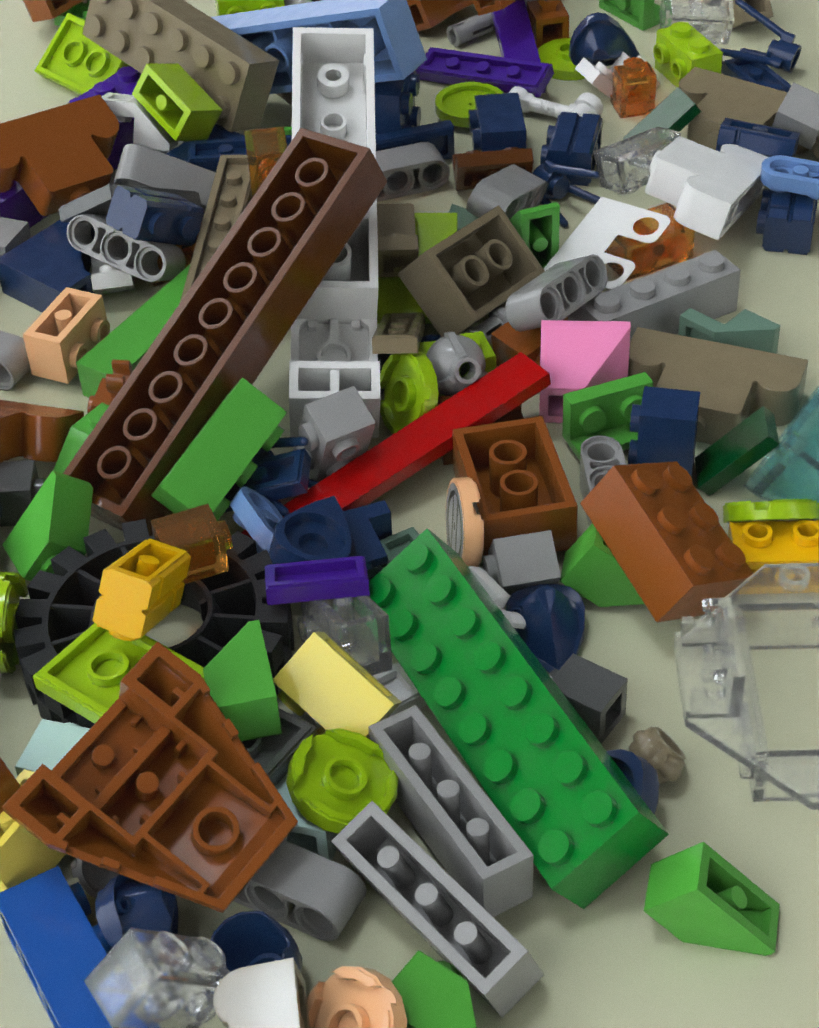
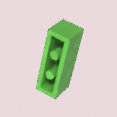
(222, 451)

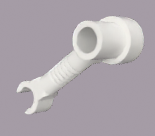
(585, 103)

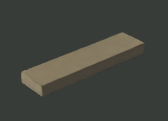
(399, 333)

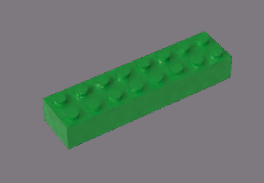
(512, 723)

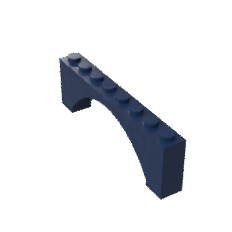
(47, 261)

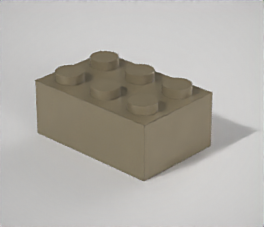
(470, 272)

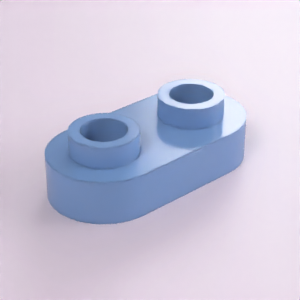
(791, 175)
(256, 516)

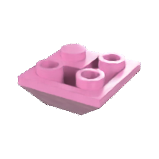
(580, 357)

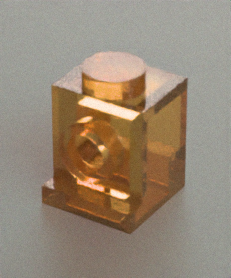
(633, 88)

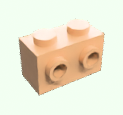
(65, 334)

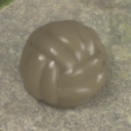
(660, 752)

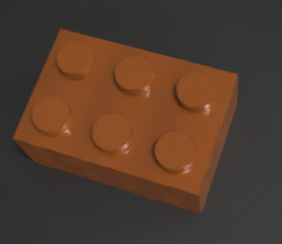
(517, 480)
(665, 538)

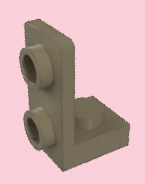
(395, 238)

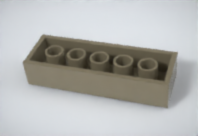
(177, 33)

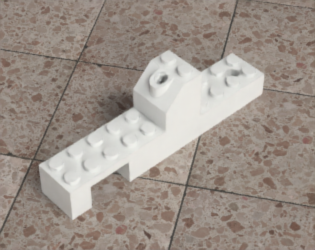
(336, 327)

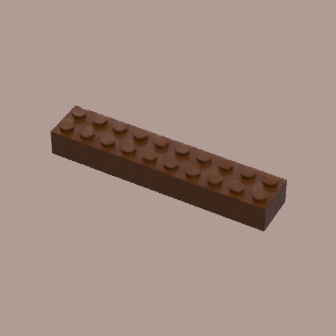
(228, 321)

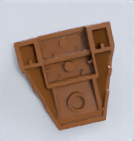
(160, 791)

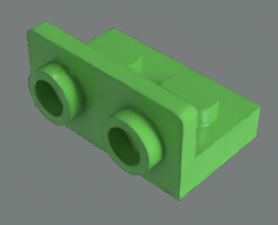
(603, 411)

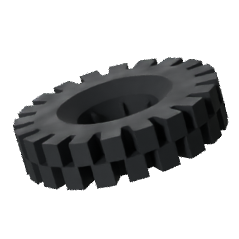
(65, 603)

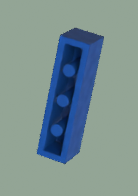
(56, 946)

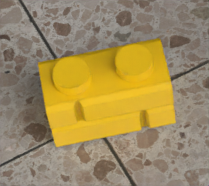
(141, 589)

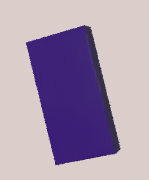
(316, 580)

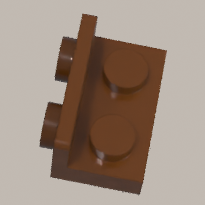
(476, 165)

